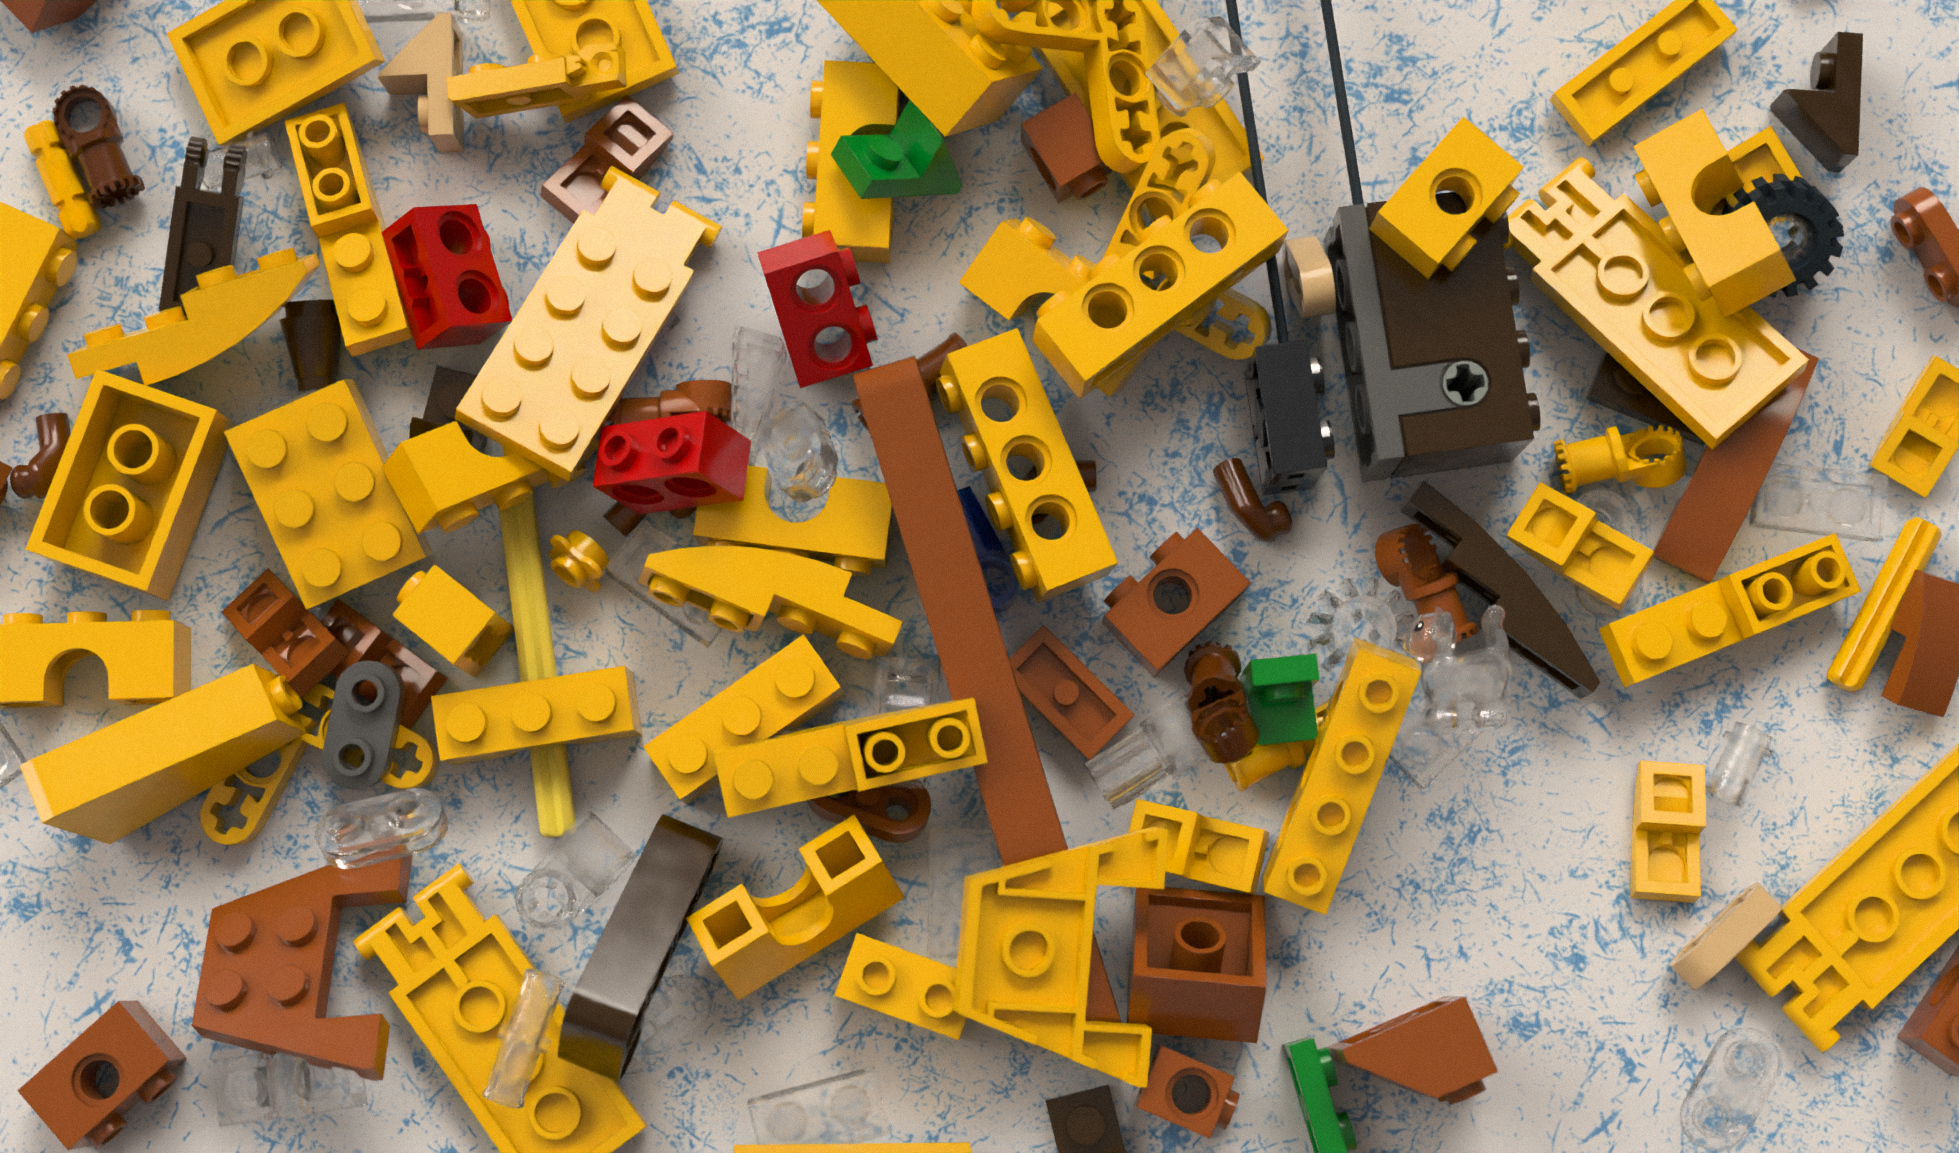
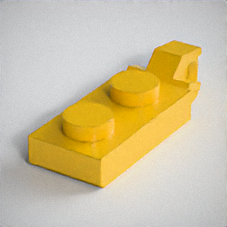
(540, 83)

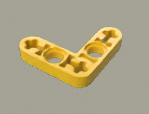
(1093, 36)
(1132, 225)
(259, 810)

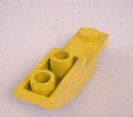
(348, 228)
(218, 316)
(746, 582)
(1729, 610)
(850, 756)

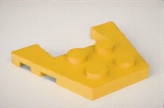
(1031, 945)

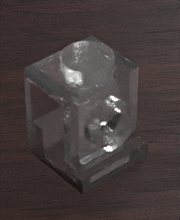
(1200, 65)

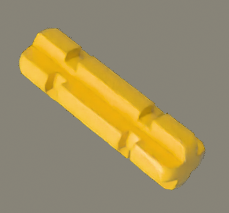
(62, 180)

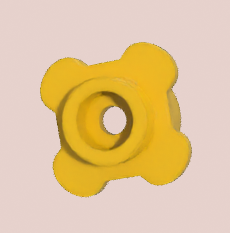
(578, 560)

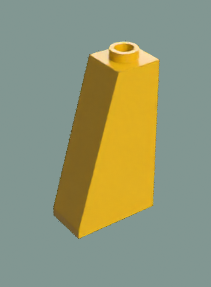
(163, 755)

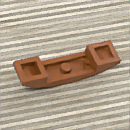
(1727, 485)

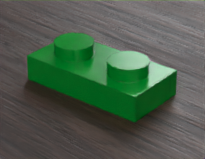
(1312, 1077)

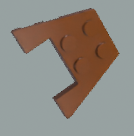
(273, 967)

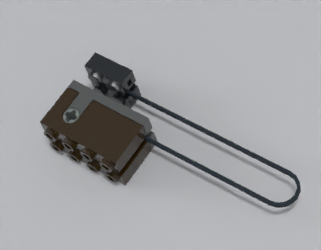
(1399, 344)

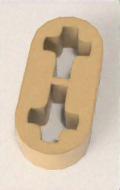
(1309, 277)
(1725, 936)

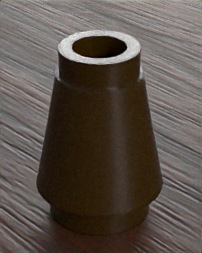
(312, 342)

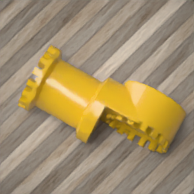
(1621, 458)

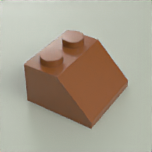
(1197, 963)
(1425, 1051)

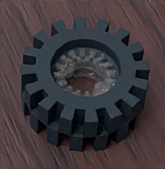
(1814, 229)

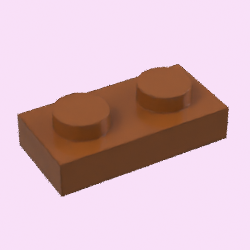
(1067, 693)

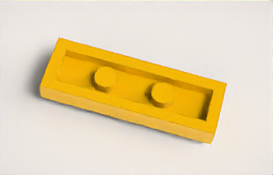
(1641, 67)

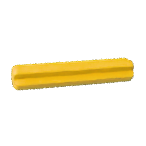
(1878, 611)

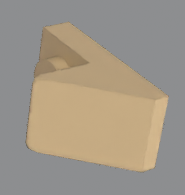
(423, 70)

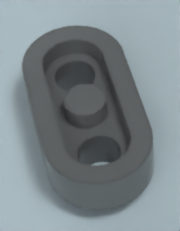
(369, 726)

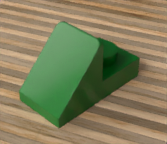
(901, 163)
(1282, 697)

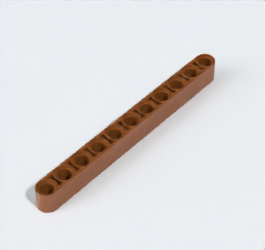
(966, 625)

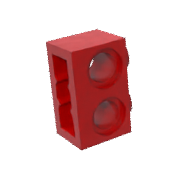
(447, 276)
(810, 310)
(672, 463)

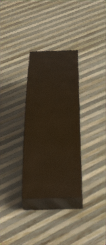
(1493, 575)

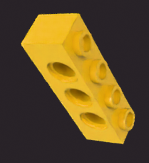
(1092, 354)
(1005, 371)
(1340, 775)

